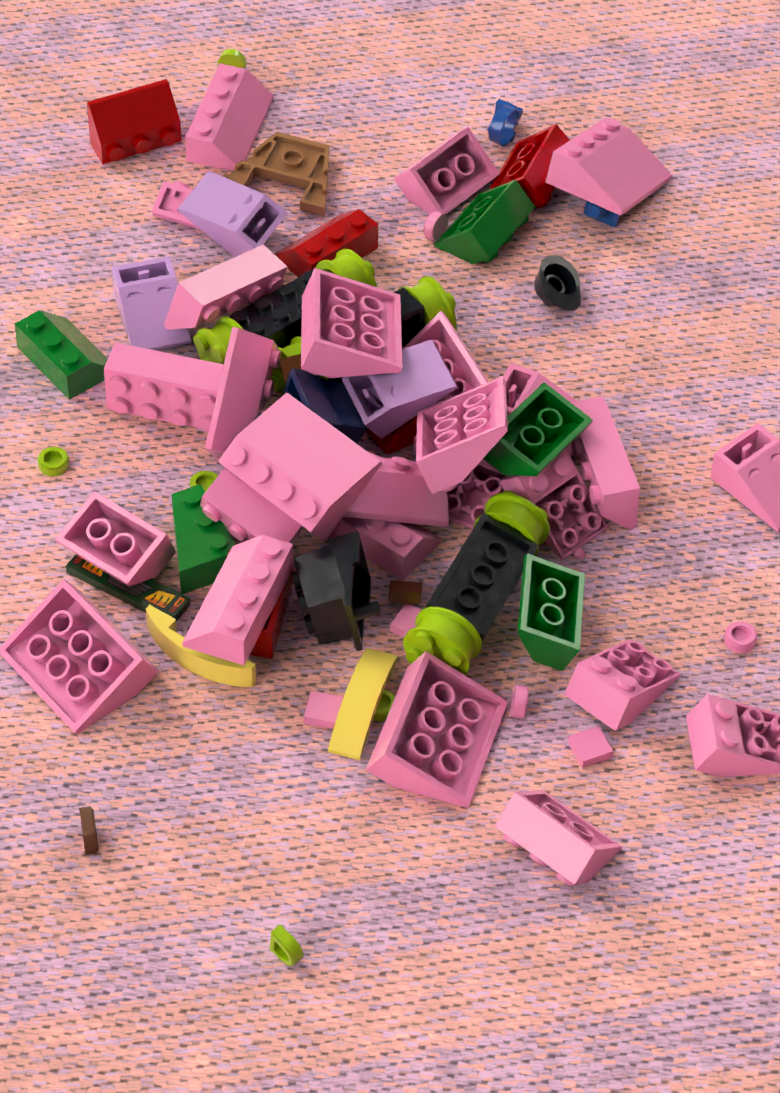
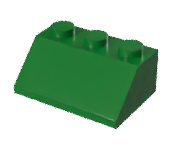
(487, 223)
(60, 352)
(537, 433)
(550, 611)

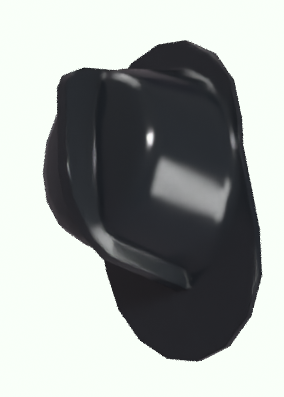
(558, 283)

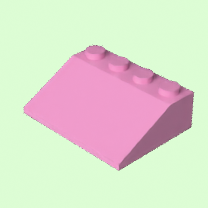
(607, 167)
(349, 328)
(460, 434)
(301, 464)
(76, 658)
(437, 733)

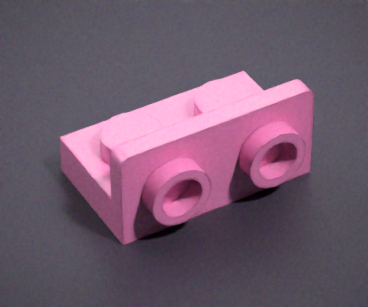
(168, 201)

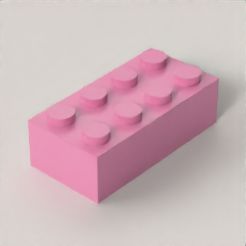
(161, 385)

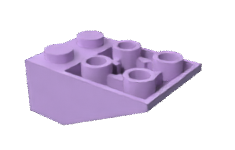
(232, 213)
(144, 299)
(395, 398)

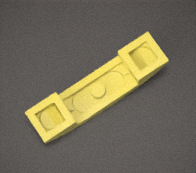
(164, 632)
(361, 703)

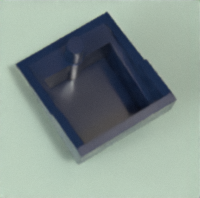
(327, 400)

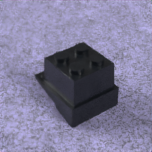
(335, 590)

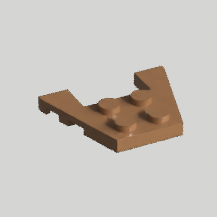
(291, 162)

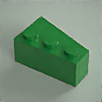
(199, 541)

